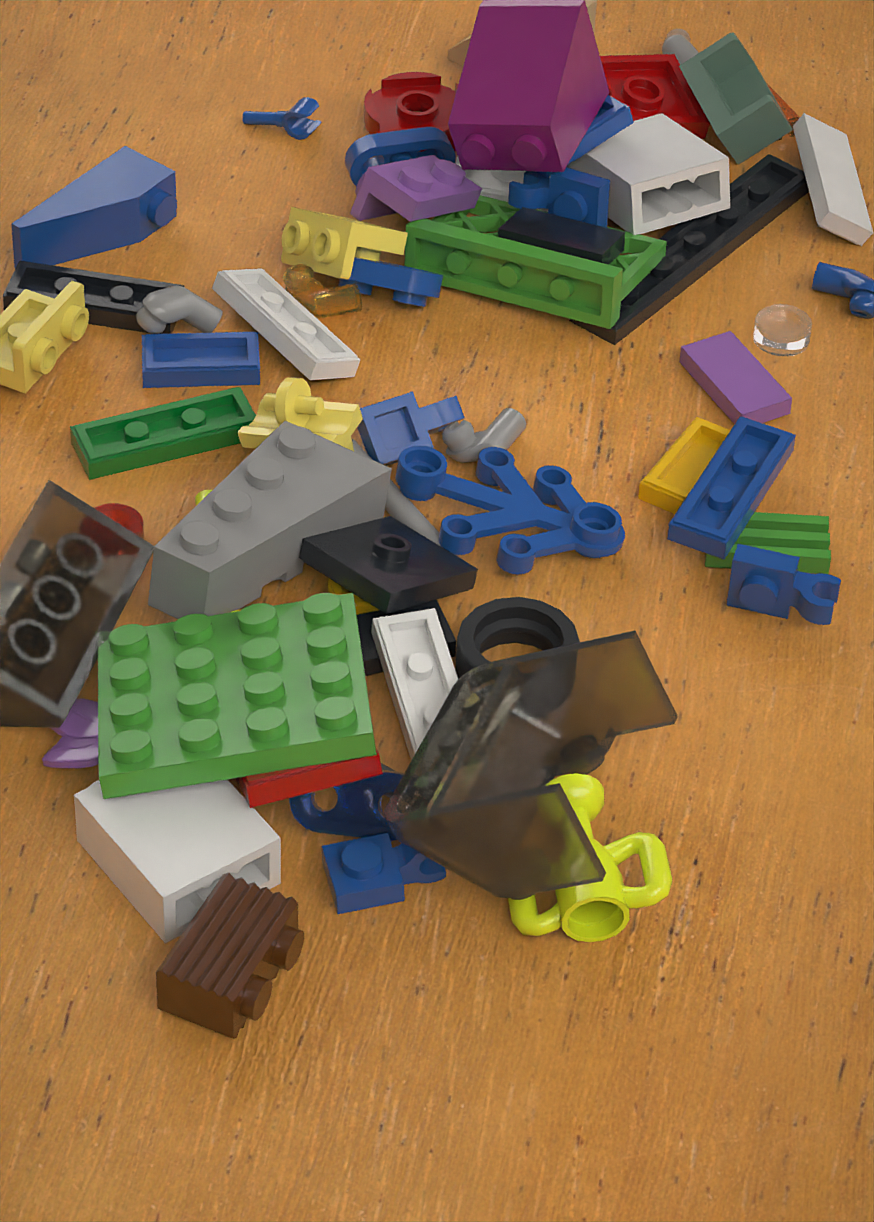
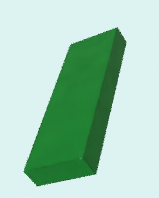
(161, 432)

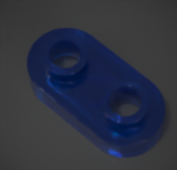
(356, 811)

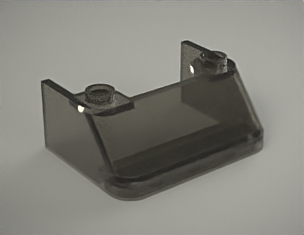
(505, 732)

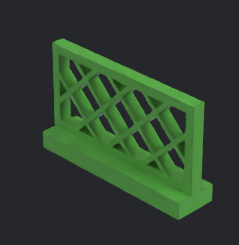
(523, 272)

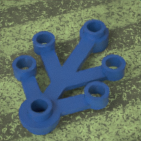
(586, 527)

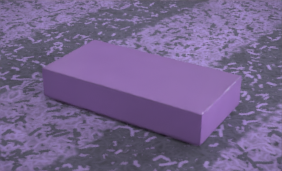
(735, 379)

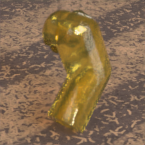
(317, 298)

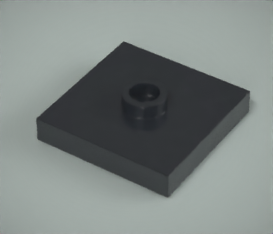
(388, 564)

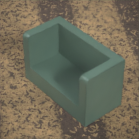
(735, 98)

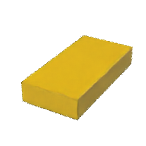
(682, 465)

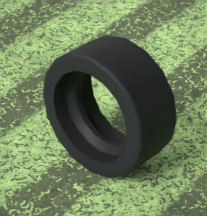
(510, 622)

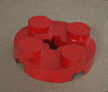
(407, 92)

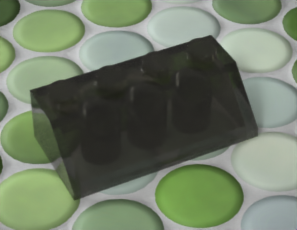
(59, 600)

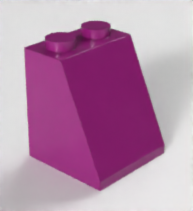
(527, 86)

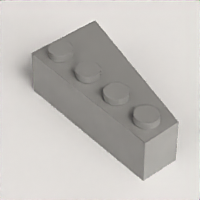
(256, 522)

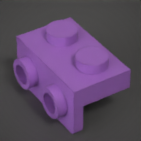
(414, 189)

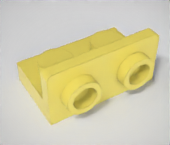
(332, 242)

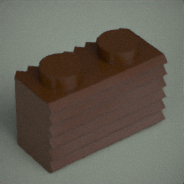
(229, 956)

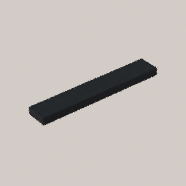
(705, 241)

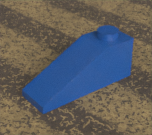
(99, 211)

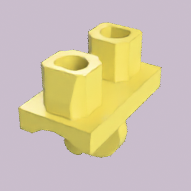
(297, 406)

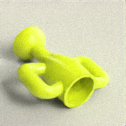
(599, 908)

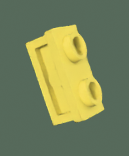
(37, 333)

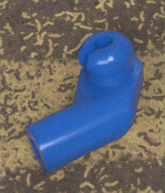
(847, 284)

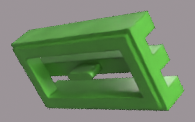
(787, 534)

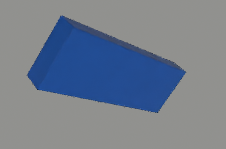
(731, 487)

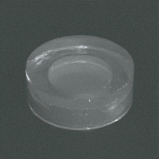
(782, 330)

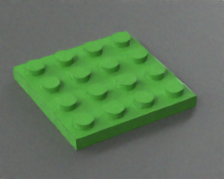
(232, 695)

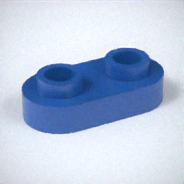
(396, 147)
(409, 283)

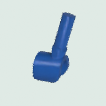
(293, 121)

